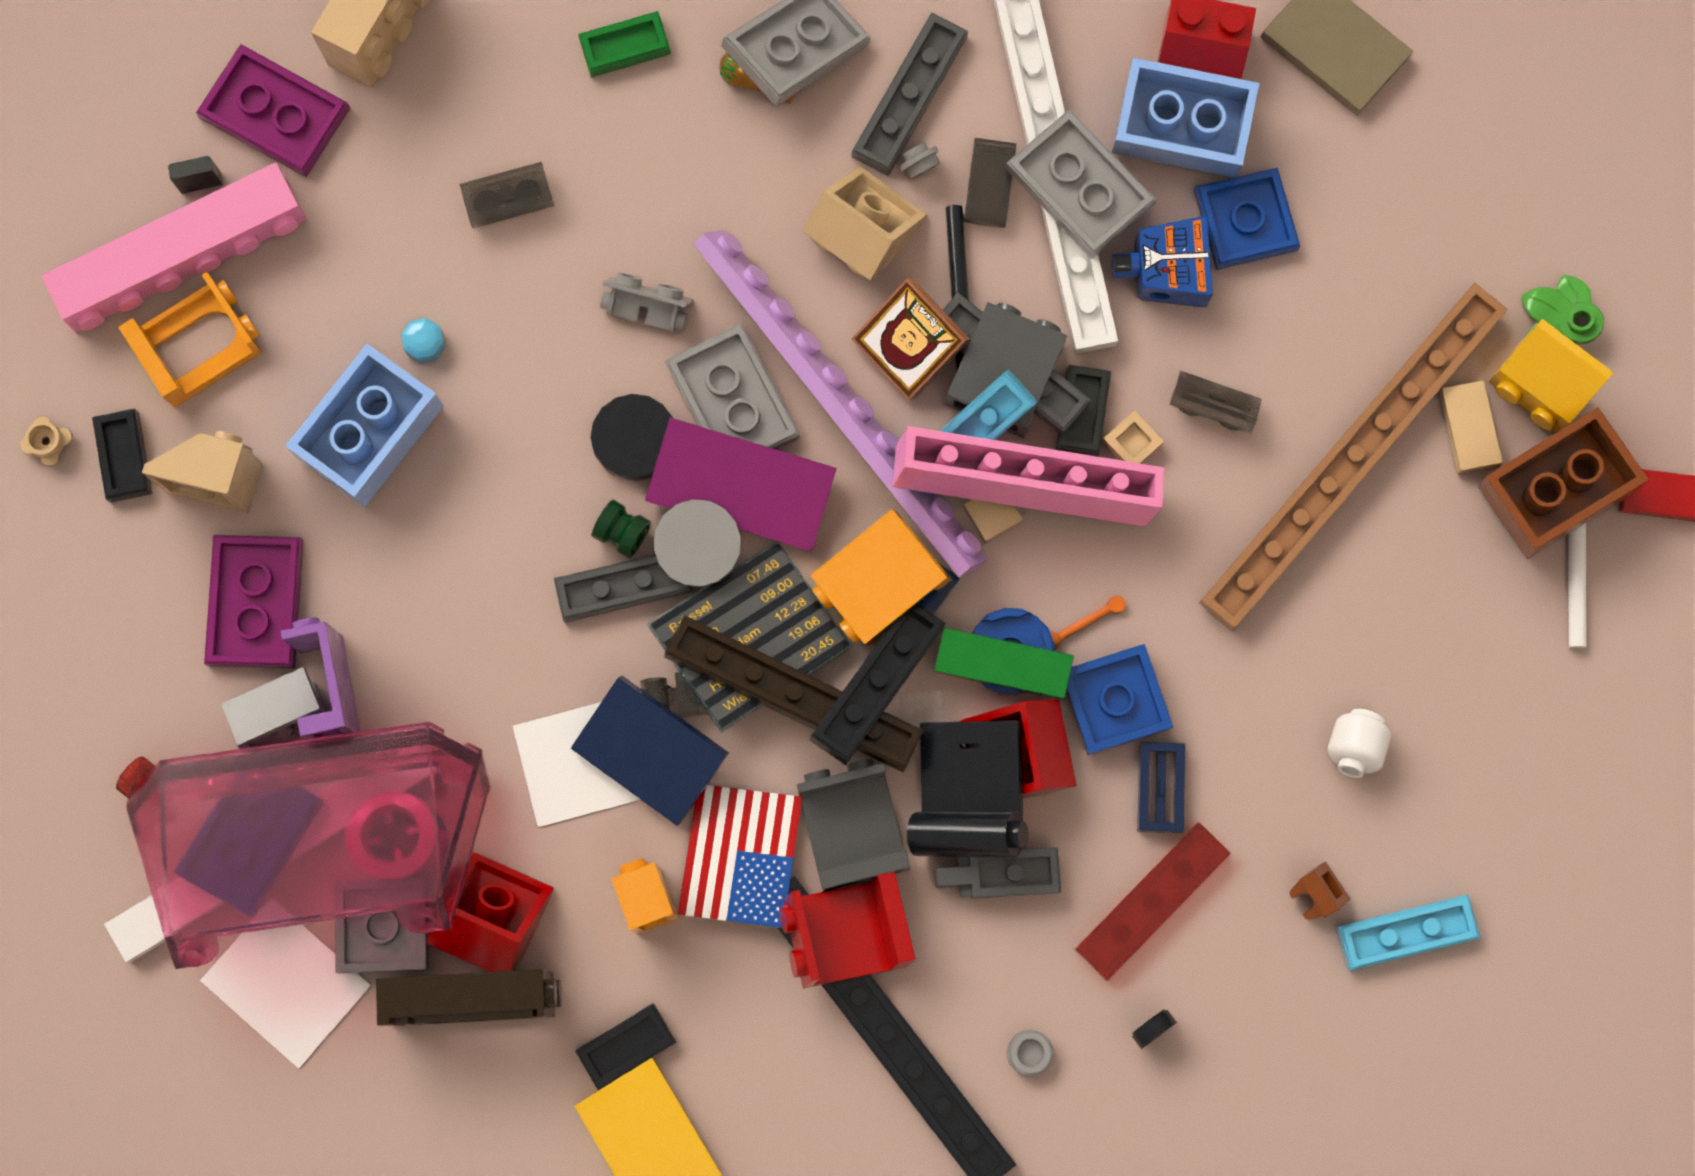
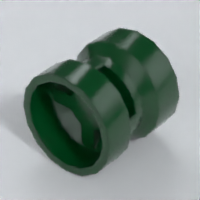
(621, 529)

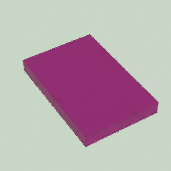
(273, 110)
(252, 600)

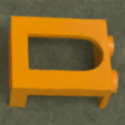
(205, 301)

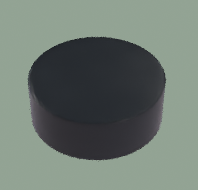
(1153, 1028)

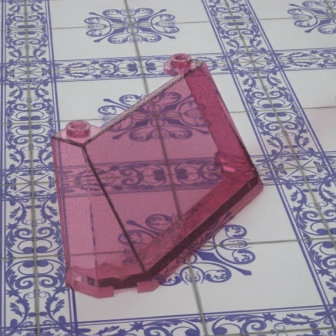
(309, 834)

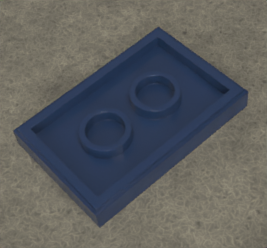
(649, 750)

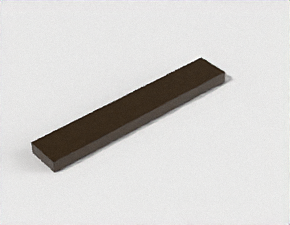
(781, 688)

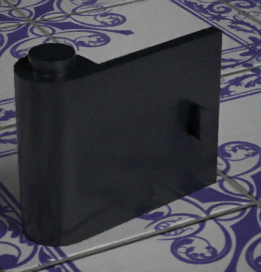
(971, 792)

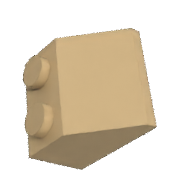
(863, 222)
(208, 470)

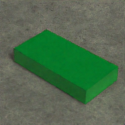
(624, 44)

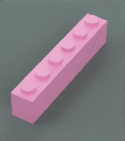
(174, 248)
(1028, 476)

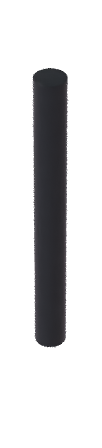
(957, 256)

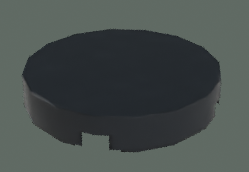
(630, 435)

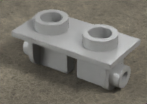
(662, 304)

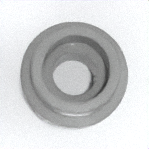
(919, 160)

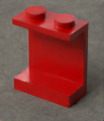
(847, 932)

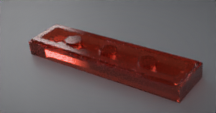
(1152, 901)

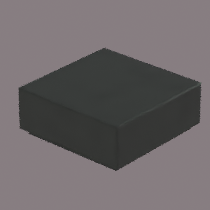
(195, 174)

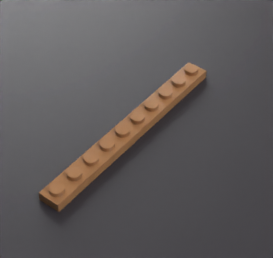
(1352, 457)

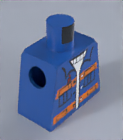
(1170, 263)

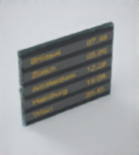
(765, 608)

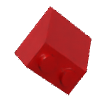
(1207, 36)
(1045, 745)
(494, 916)

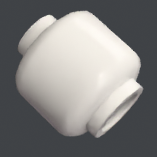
(1359, 743)

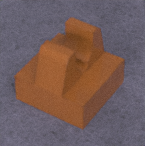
(1323, 889)

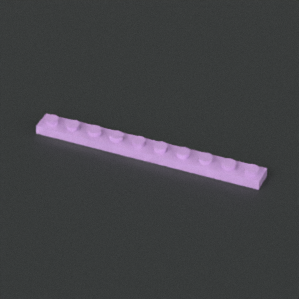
(830, 388)

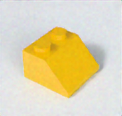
(1549, 377)

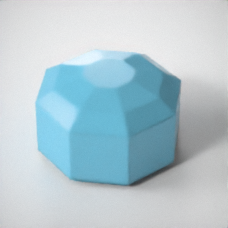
(423, 340)

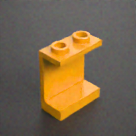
(878, 578)

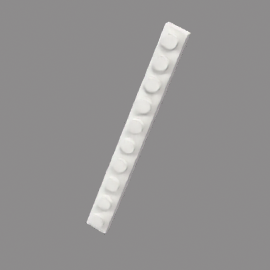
(1039, 106)

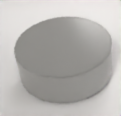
(1030, 1052)

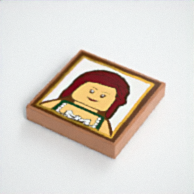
(910, 338)

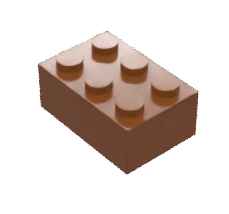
(1563, 482)

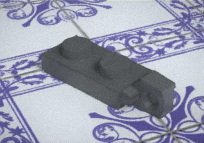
(987, 877)

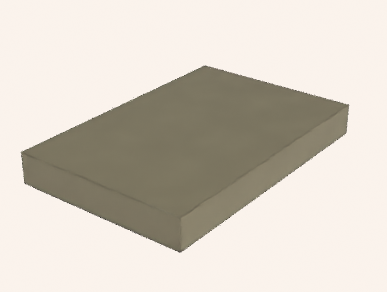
(1338, 48)

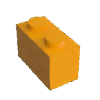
(644, 896)

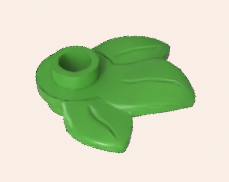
(1563, 306)

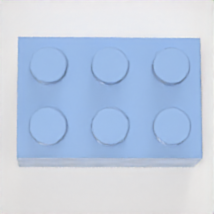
(1185, 118)
(365, 425)

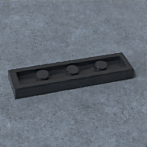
(876, 683)

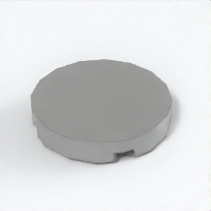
(697, 543)

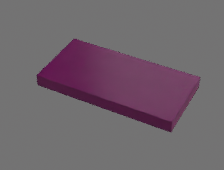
(757, 485)

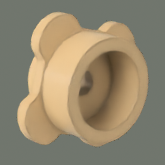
(37, 432)

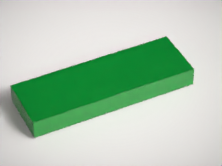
(1004, 663)

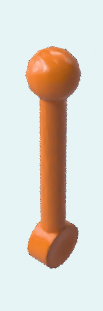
(1114, 605)

